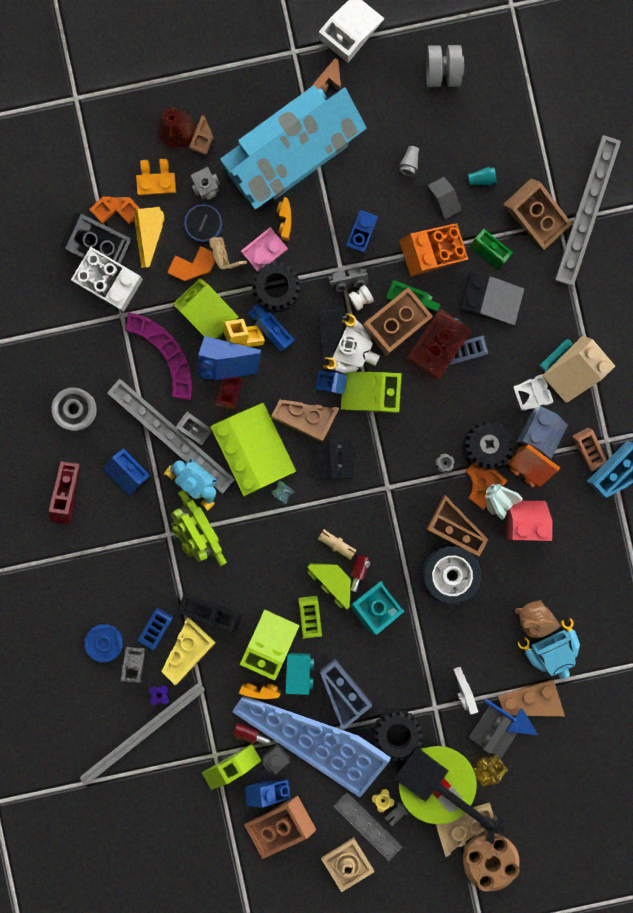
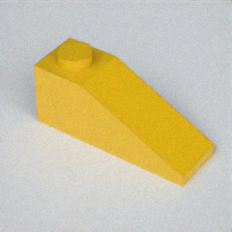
(148, 229)

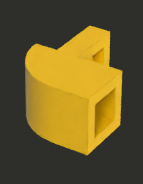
(237, 333)

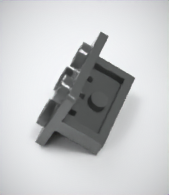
(491, 732)

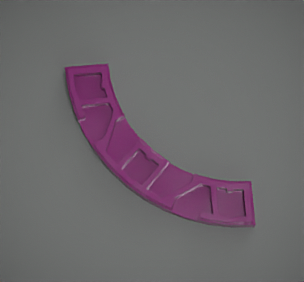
(170, 350)

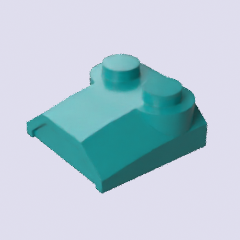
(376, 609)

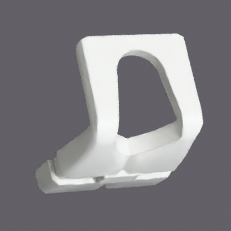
(538, 393)

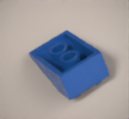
(226, 360)

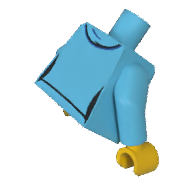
(194, 481)
(555, 652)

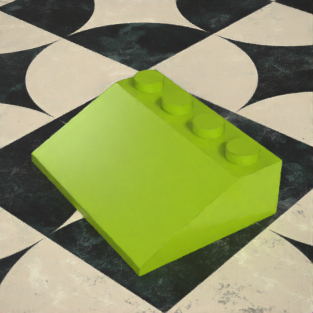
(253, 449)

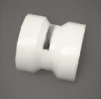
(362, 297)
(348, 345)

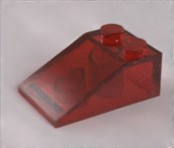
(439, 344)

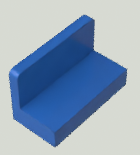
(126, 471)

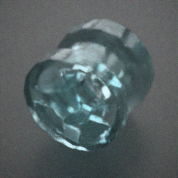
(282, 492)

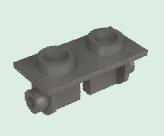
(357, 278)

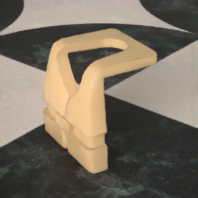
(220, 254)

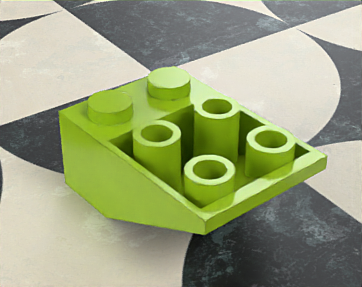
(372, 392)
(269, 645)

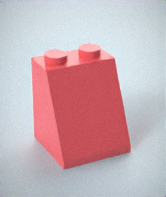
(529, 521)

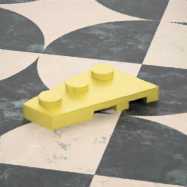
(187, 652)

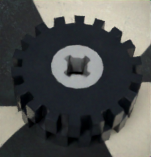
(480, 452)

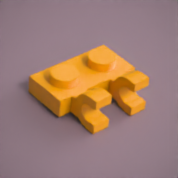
(155, 183)

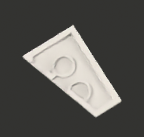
(465, 696)

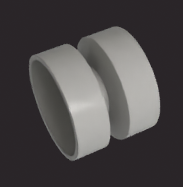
(449, 66)

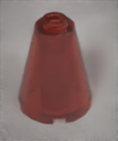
(176, 128)

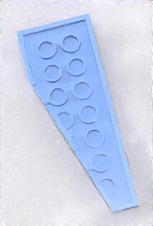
(329, 749)

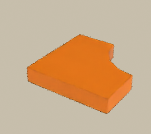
(480, 482)

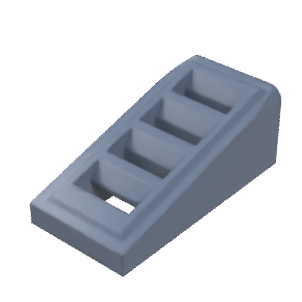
(483, 348)

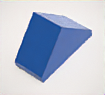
(331, 382)

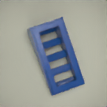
(163, 615)

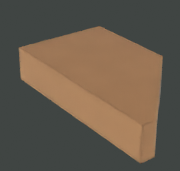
(202, 138)

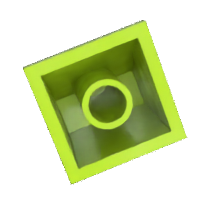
(205, 309)

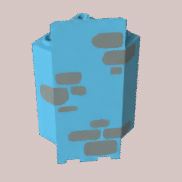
(292, 144)

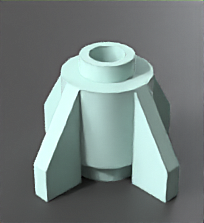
(500, 500)

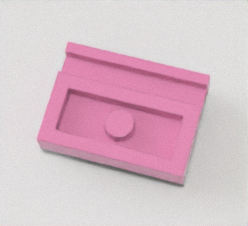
(264, 249)

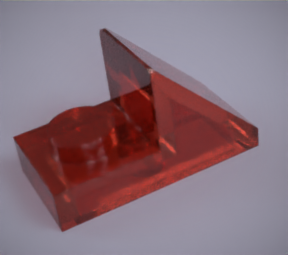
(229, 392)

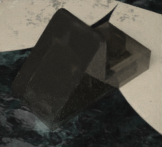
(133, 665)

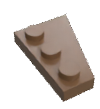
(305, 418)
(535, 700)

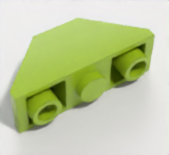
(333, 581)
(232, 767)

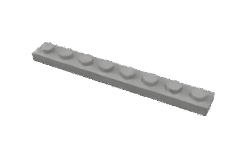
(587, 210)
(168, 433)

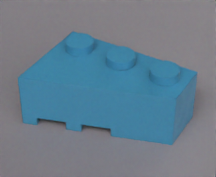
(615, 472)

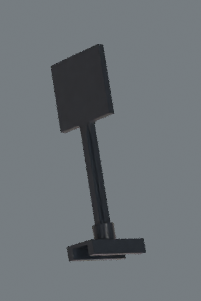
(424, 776)

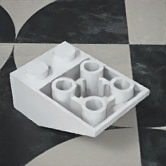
(350, 28)
(107, 279)

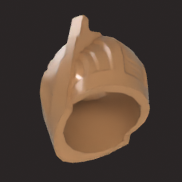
(537, 620)

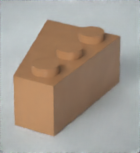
(455, 527)

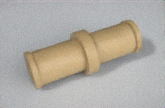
(337, 544)

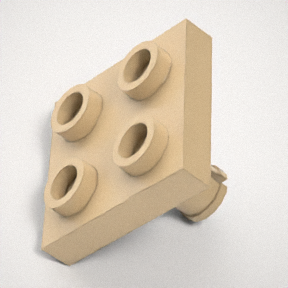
(347, 864)

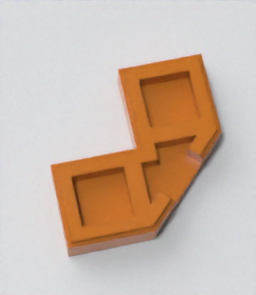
(108, 206)
(186, 270)

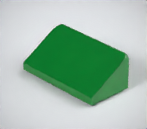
(490, 249)

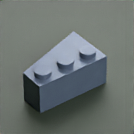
(344, 693)

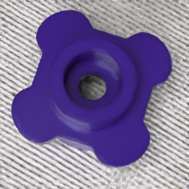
(159, 690)

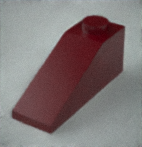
(64, 493)

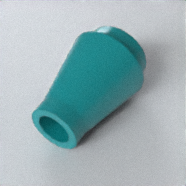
(483, 177)

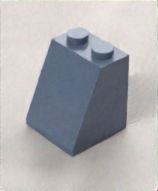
(543, 431)

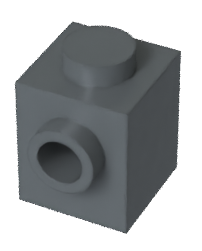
(275, 759)

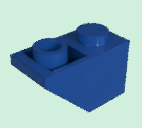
(362, 231)
(267, 793)

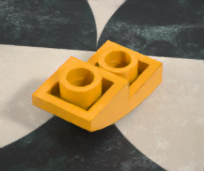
(285, 214)
(267, 691)

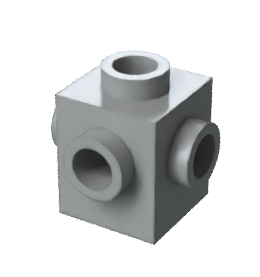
(205, 177)

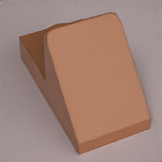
(331, 76)

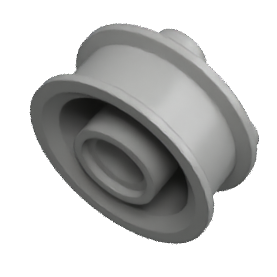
(85, 414)

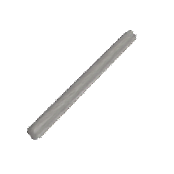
(142, 733)

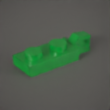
(397, 288)

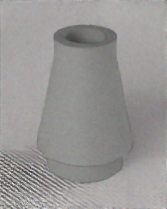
(409, 163)

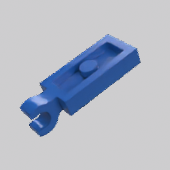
(271, 328)

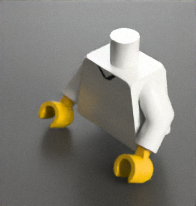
(352, 363)

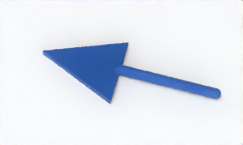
(519, 724)

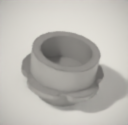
(440, 460)

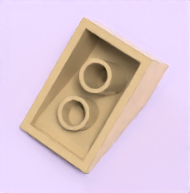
(578, 369)

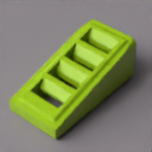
(305, 601)

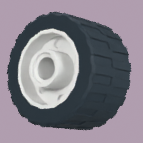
(466, 577)

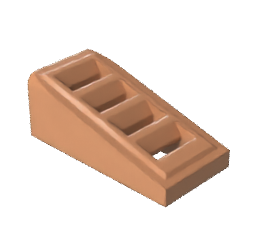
(584, 452)

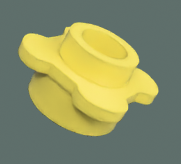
(382, 806)

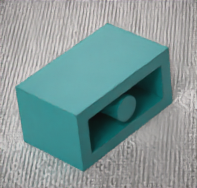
(298, 673)

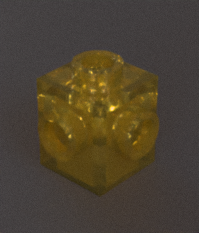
(490, 770)

